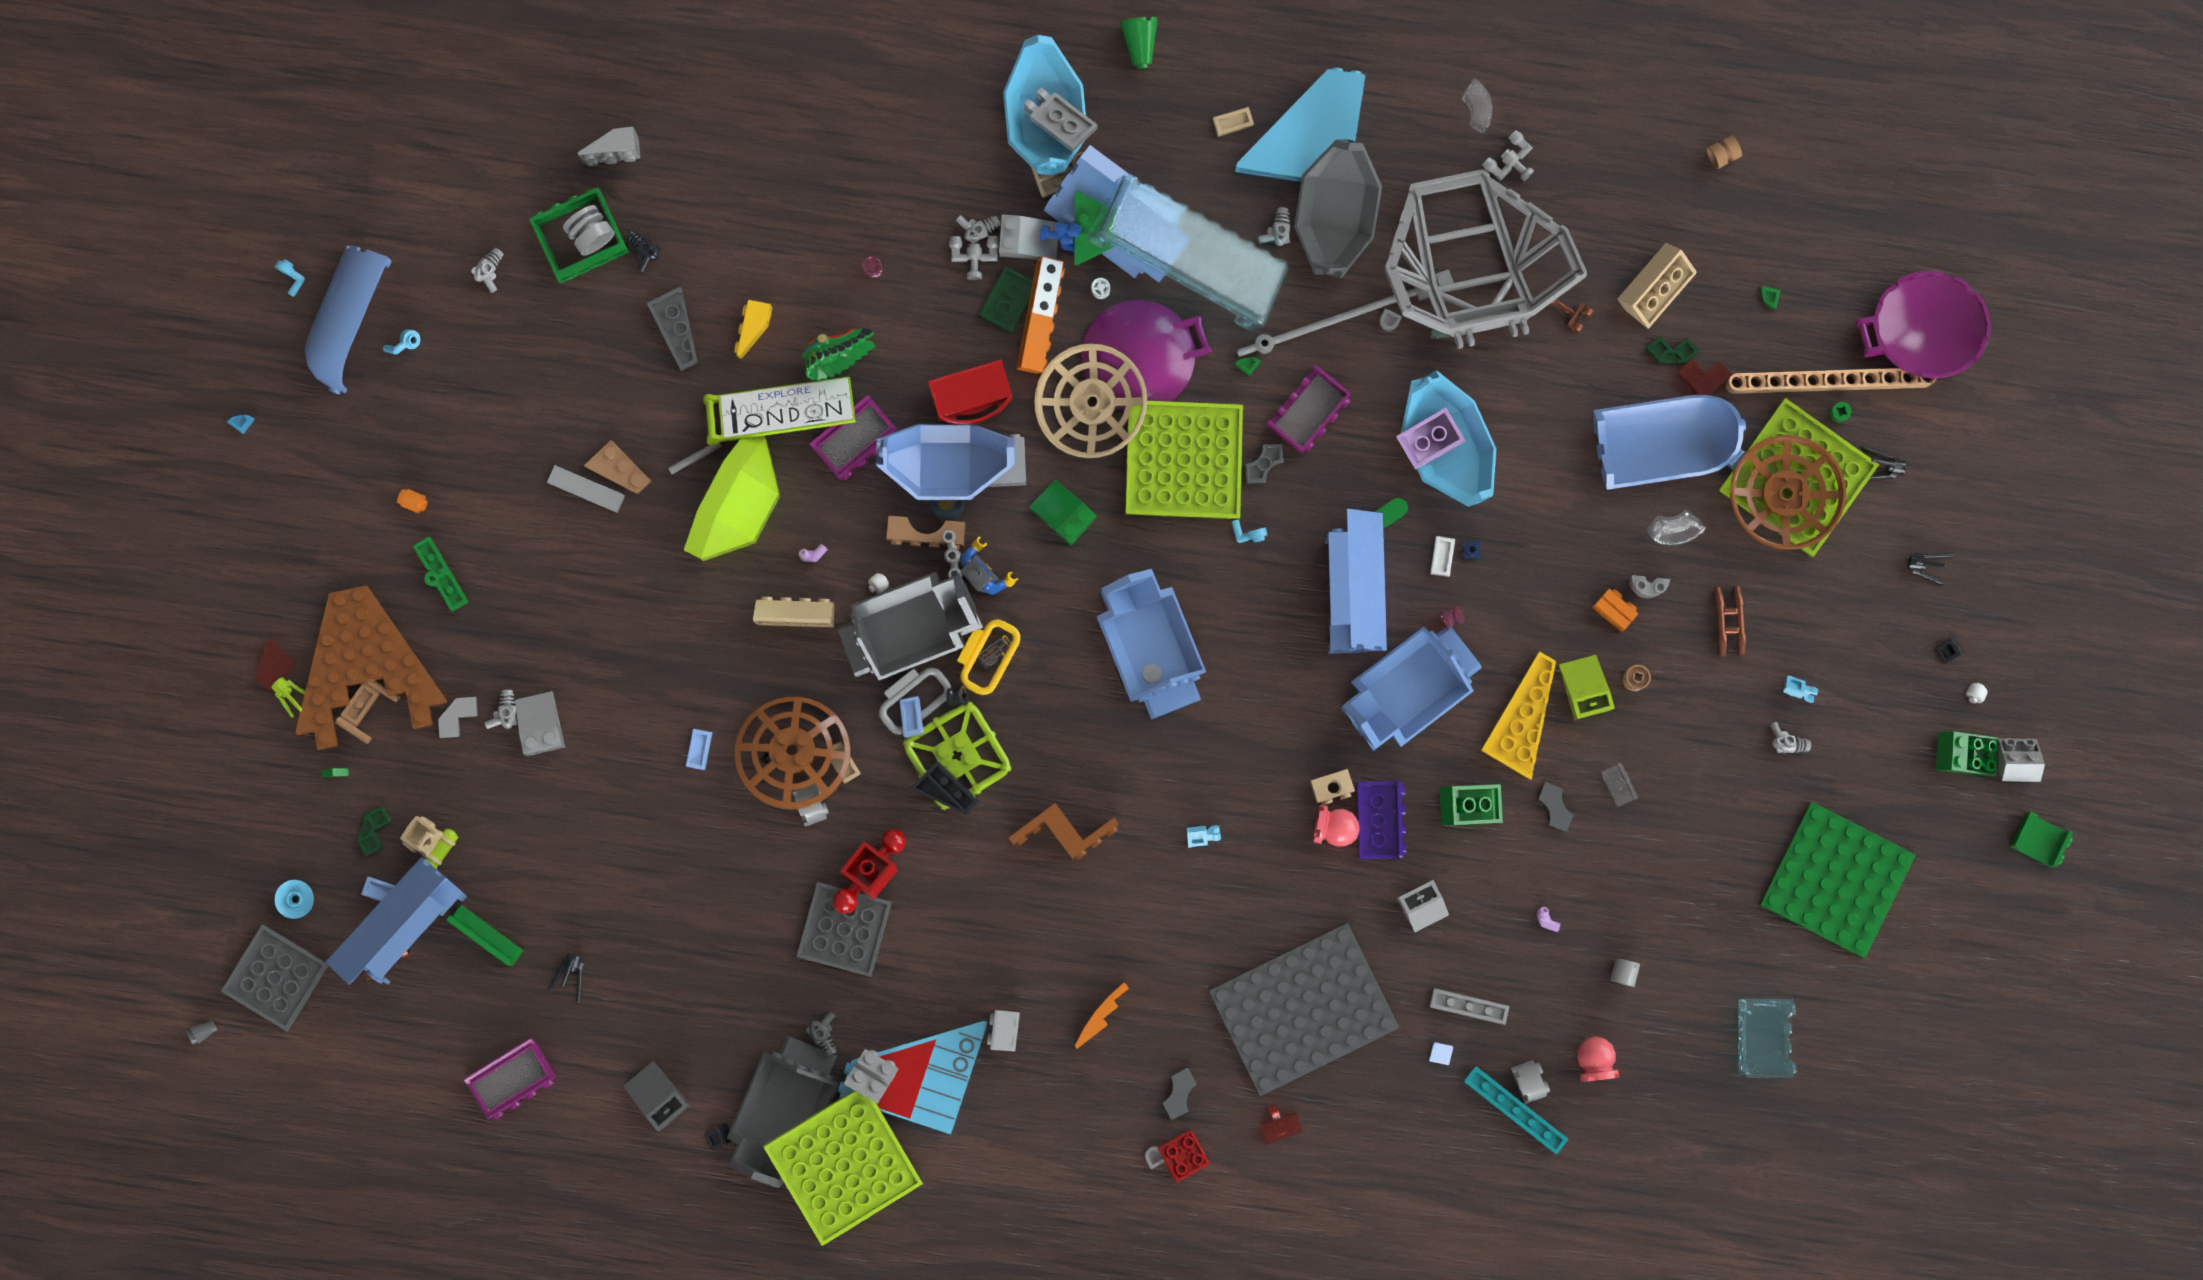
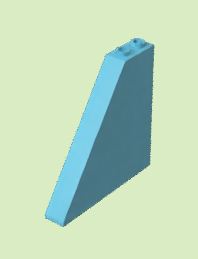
(1308, 128)

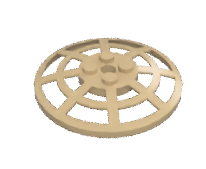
(1082, 393)

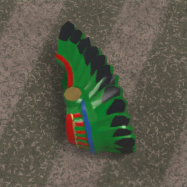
(832, 354)

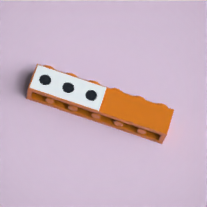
(1040, 315)

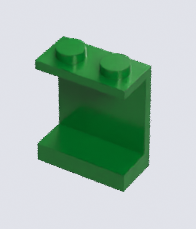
(2041, 840)

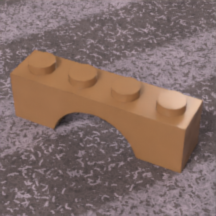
(901, 531)

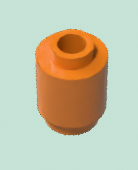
(412, 500)

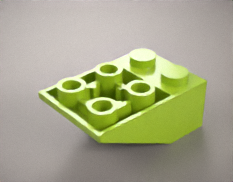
(1586, 687)

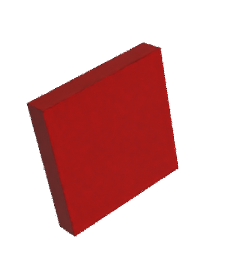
(1183, 1155)

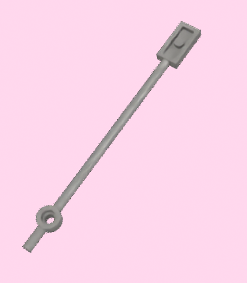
(1442, 278)

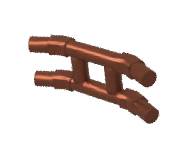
(1738, 611)

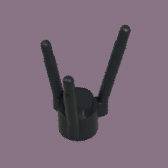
(1894, 465)
(1918, 563)
(570, 963)

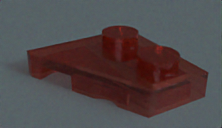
(273, 665)

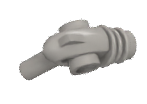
(978, 230)
(1280, 230)
(485, 269)
(506, 713)
(1787, 743)

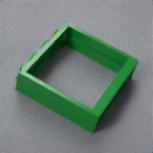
(558, 210)

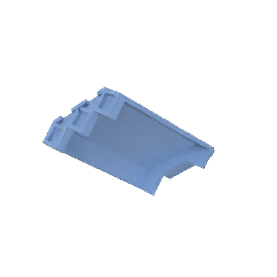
(1094, 177)

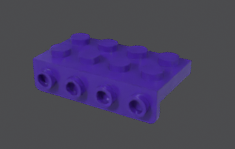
(1381, 820)

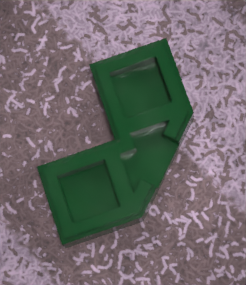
(1665, 354)
(367, 837)

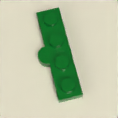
(440, 574)

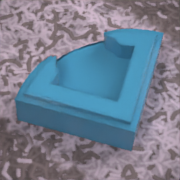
(241, 422)

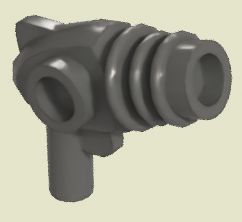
(821, 1033)

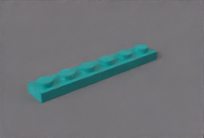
(1516, 1110)

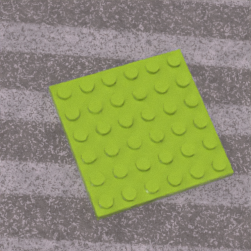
(1185, 460)
(1853, 463)
(842, 1165)

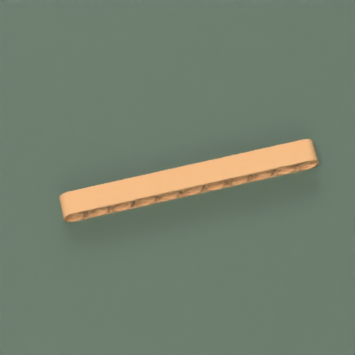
(1821, 381)

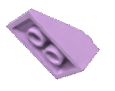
(1431, 438)

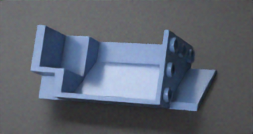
(1357, 585)
(1149, 628)
(1411, 687)
(395, 923)

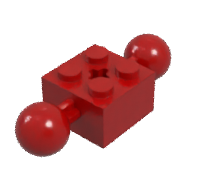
(877, 863)

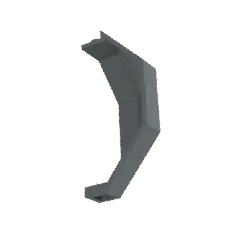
(1338, 207)

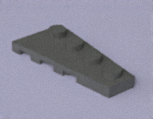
(674, 325)

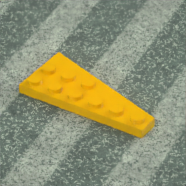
(1520, 726)

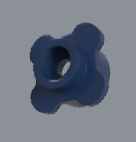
(1476, 550)

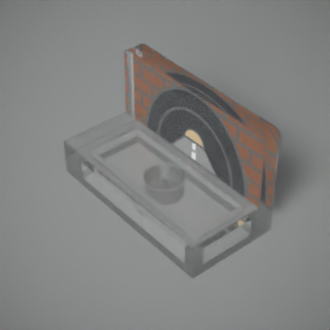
(1619, 785)

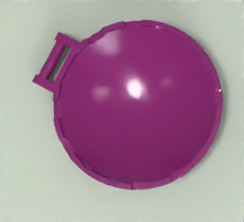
(1929, 325)
(1153, 341)

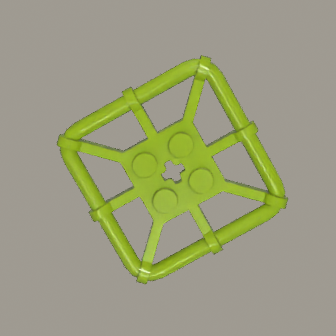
(961, 743)

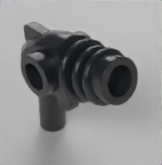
(645, 249)

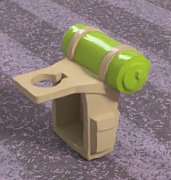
(431, 843)

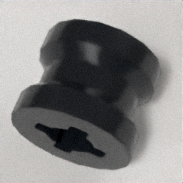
(957, 696)

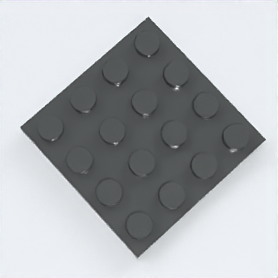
(844, 939)
(275, 977)

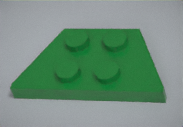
(1086, 213)

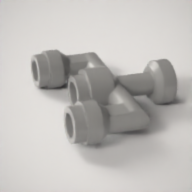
(1511, 159)
(974, 254)
(952, 555)

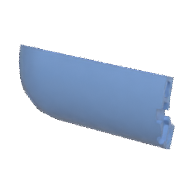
(342, 314)
(1666, 439)

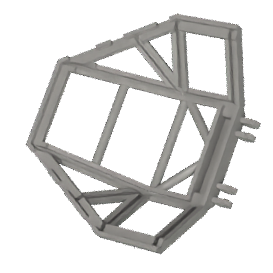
(1498, 313)

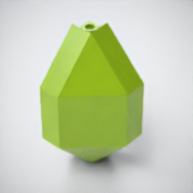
(735, 502)

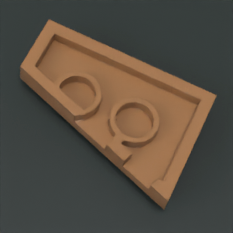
(617, 467)

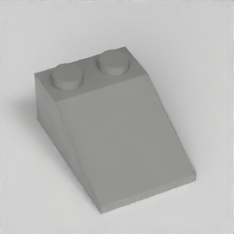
(1022, 238)
(539, 724)

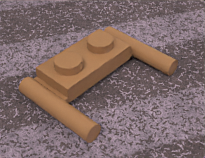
(359, 706)

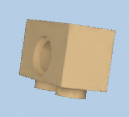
(1341, 779)

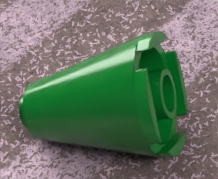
(1140, 39)

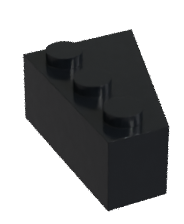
(946, 788)

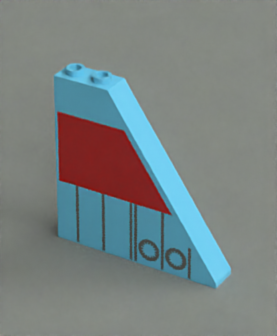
(929, 1077)

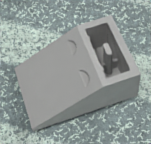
(612, 147)
(1004, 1030)

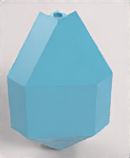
(1040, 66)
(1469, 469)

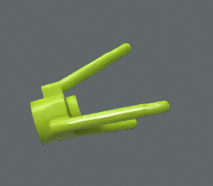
(283, 690)

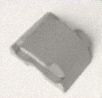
(1646, 589)
(814, 813)
(1530, 1081)

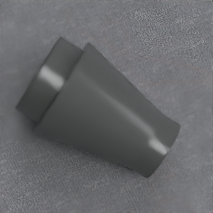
(200, 1032)

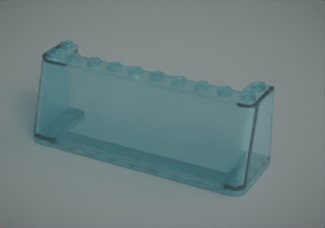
(1190, 250)

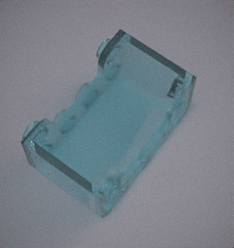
(1765, 1038)

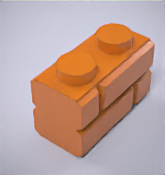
(1615, 609)

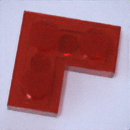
(1702, 382)

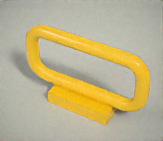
(974, 646)

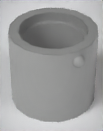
(1624, 972)

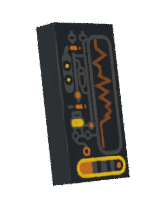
(994, 652)

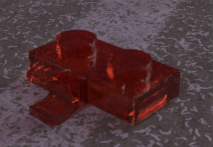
(1279, 1127)

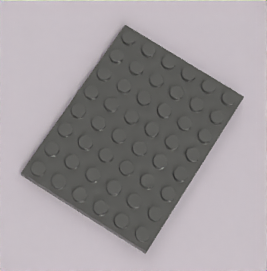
(1304, 1009)

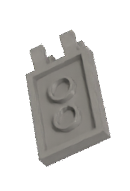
(1060, 119)

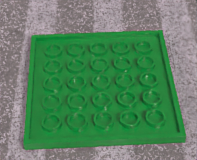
(1837, 879)

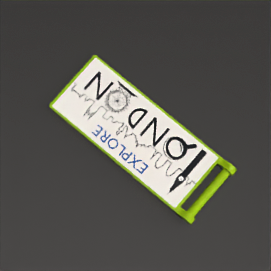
(780, 409)

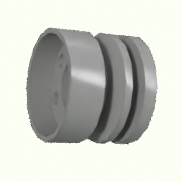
(588, 230)

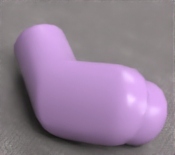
(812, 556)
(1545, 920)

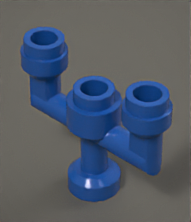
(1065, 234)

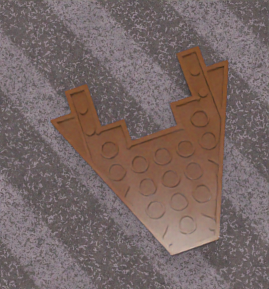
(357, 647)

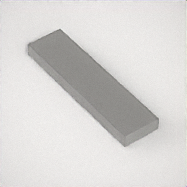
(586, 489)
(1469, 1006)

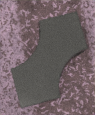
(1257, 471)
(1558, 814)
(1177, 1101)

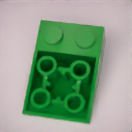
(1966, 753)

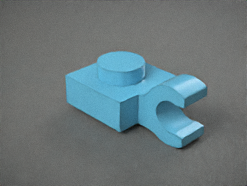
(1797, 688)
(1199, 835)

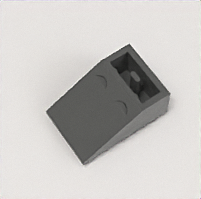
(656, 1096)

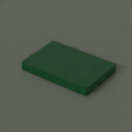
(1007, 300)

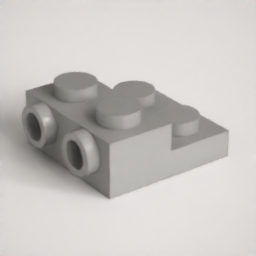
(871, 1075)

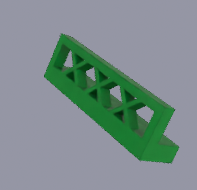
(485, 935)

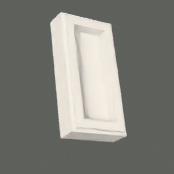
(1442, 556)

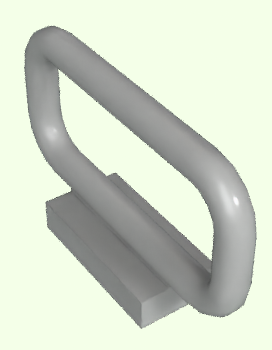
(903, 686)

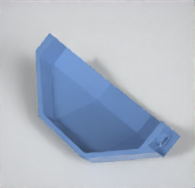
(945, 459)

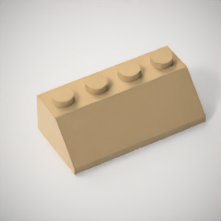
(1657, 285)
(794, 612)

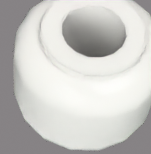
(878, 583)
(1976, 693)

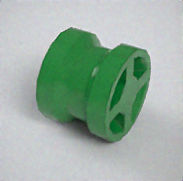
(1837, 415)

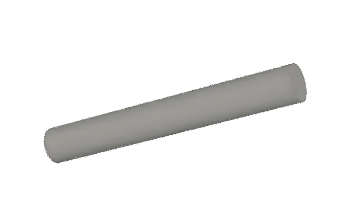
(693, 458)

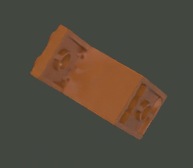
(1064, 832)

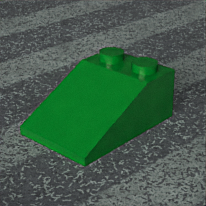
(1063, 512)
(1471, 804)

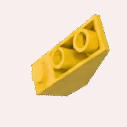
(755, 323)

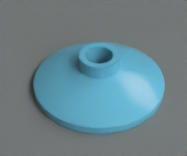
(285, 895)

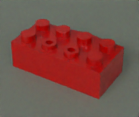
(971, 393)

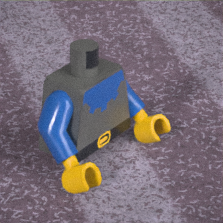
(979, 572)

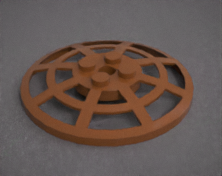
(1799, 492)
(792, 763)

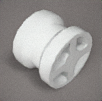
(1099, 284)

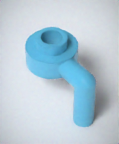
(286, 268)
(405, 342)
(1255, 535)

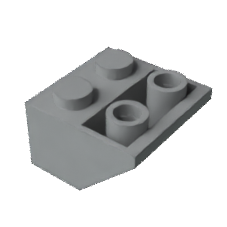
(2020, 760)
(1423, 906)

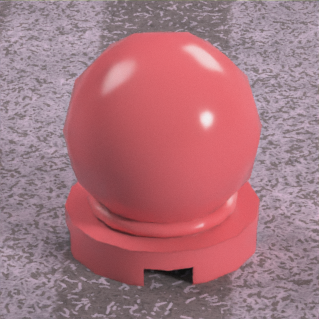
(1337, 827)
(1596, 1059)

